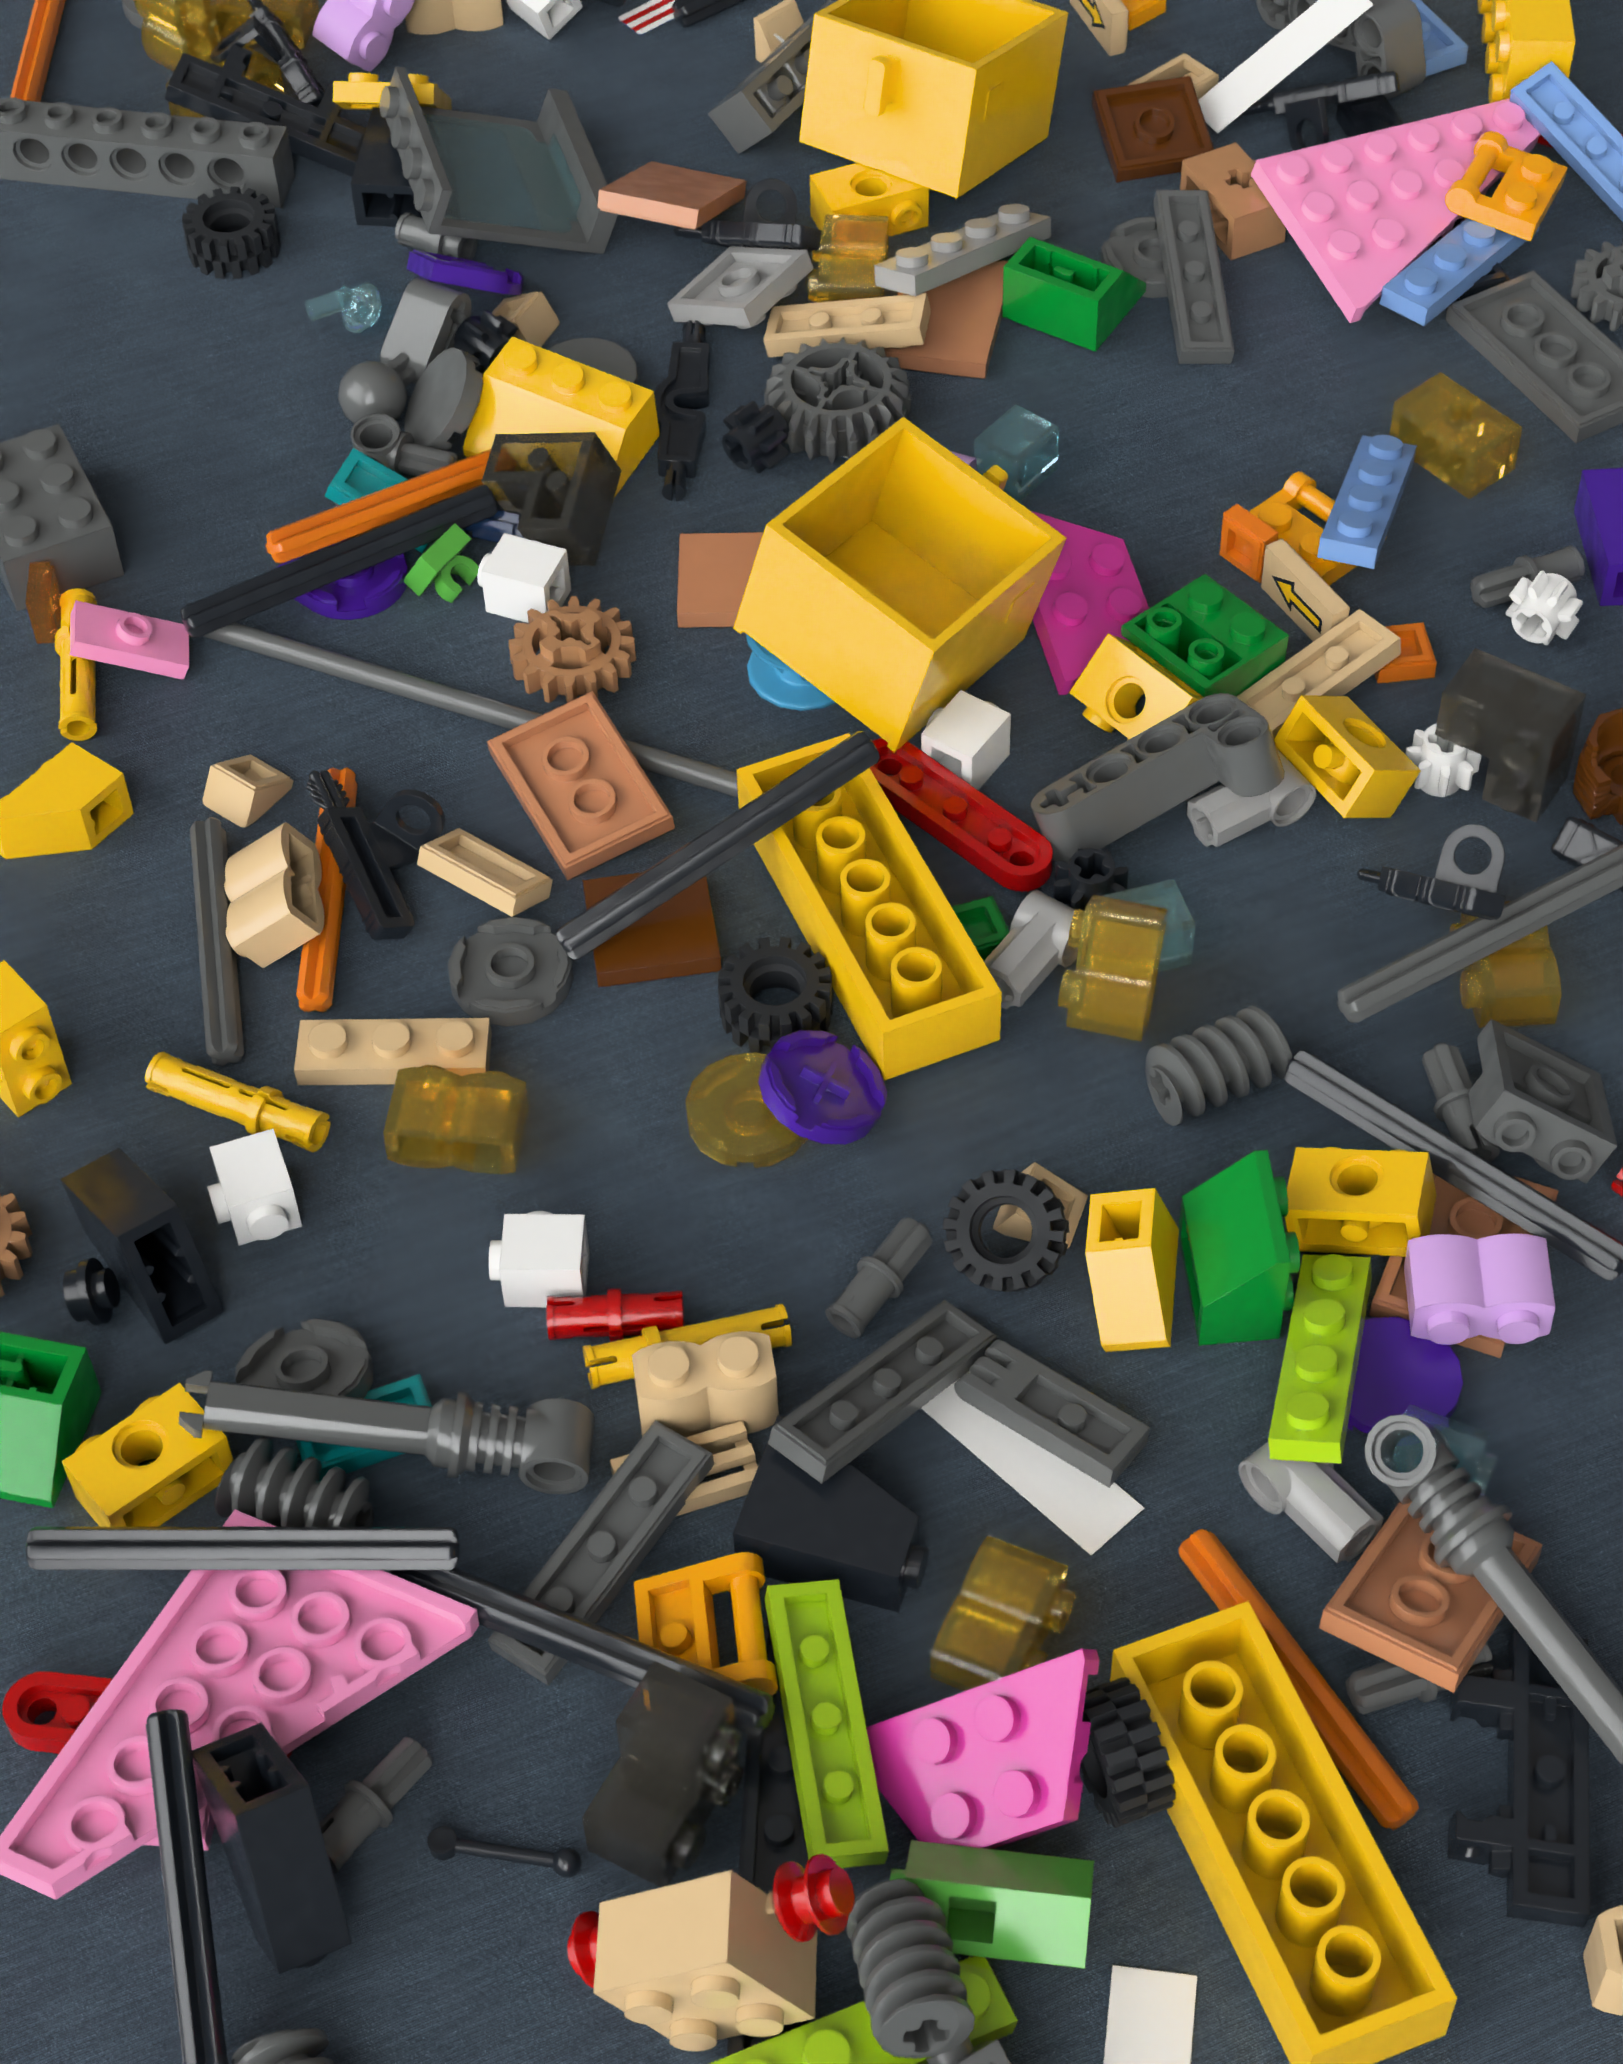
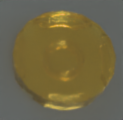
(731, 1118)

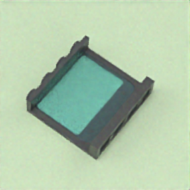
(500, 173)

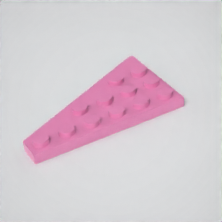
(1379, 197)
(231, 1655)

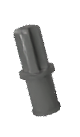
(1495, 586)
(1451, 1088)
(879, 1277)
(1390, 1684)
(370, 1801)

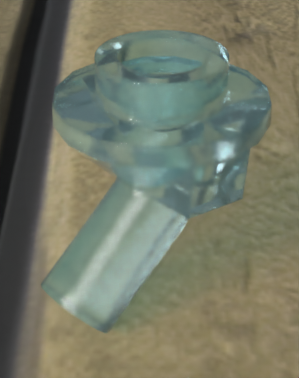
(358, 306)

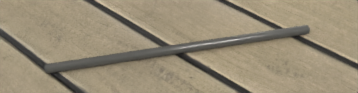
(454, 700)

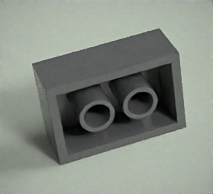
(51, 516)

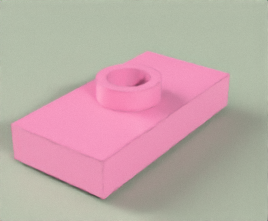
(129, 640)

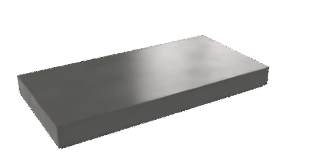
(1546, 352)

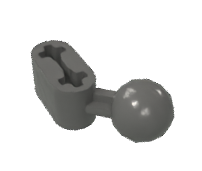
(418, 334)

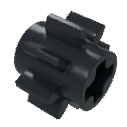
(484, 337)
(755, 437)
(1087, 874)

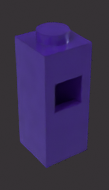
(1600, 525)

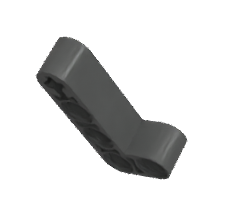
(1382, 37)
(1158, 770)

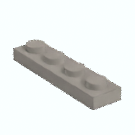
(962, 251)

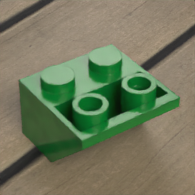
(1067, 293)
(1209, 638)
(1238, 1253)
(44, 1413)

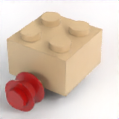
(714, 1951)

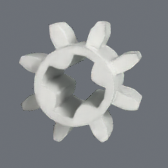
(1544, 608)
(1442, 763)

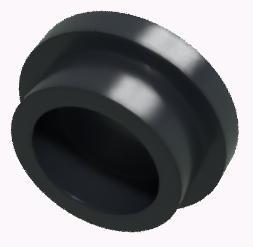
(91, 1292)

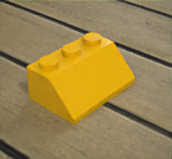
(549, 393)

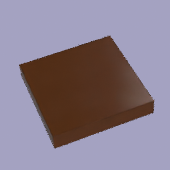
(1151, 127)
(664, 944)

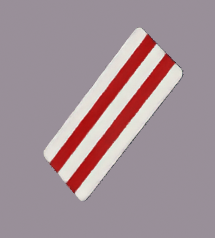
(648, 16)

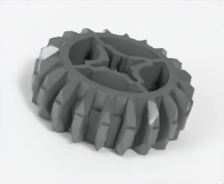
(837, 397)

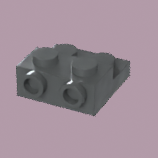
(1541, 1104)

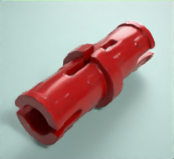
(613, 1314)

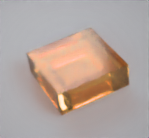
(43, 601)

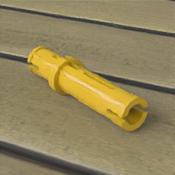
(76, 676)
(239, 1102)
(621, 1351)

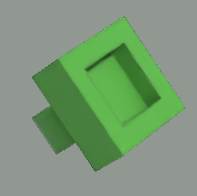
(440, 562)

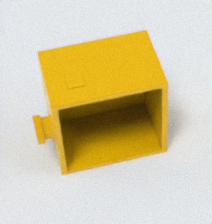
(932, 85)
(898, 580)

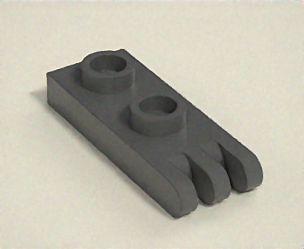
(1053, 1412)

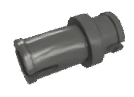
(413, 233)

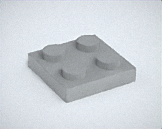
(741, 286)

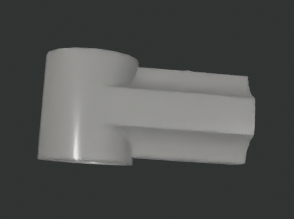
(1223, 815)
(1032, 948)
(1314, 1499)

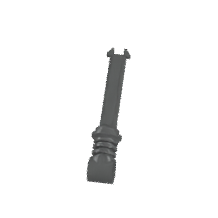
(546, 1445)
(1477, 1541)

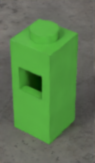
(1006, 1901)

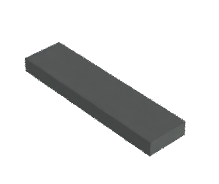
(1193, 277)
(880, 1391)
(612, 1538)

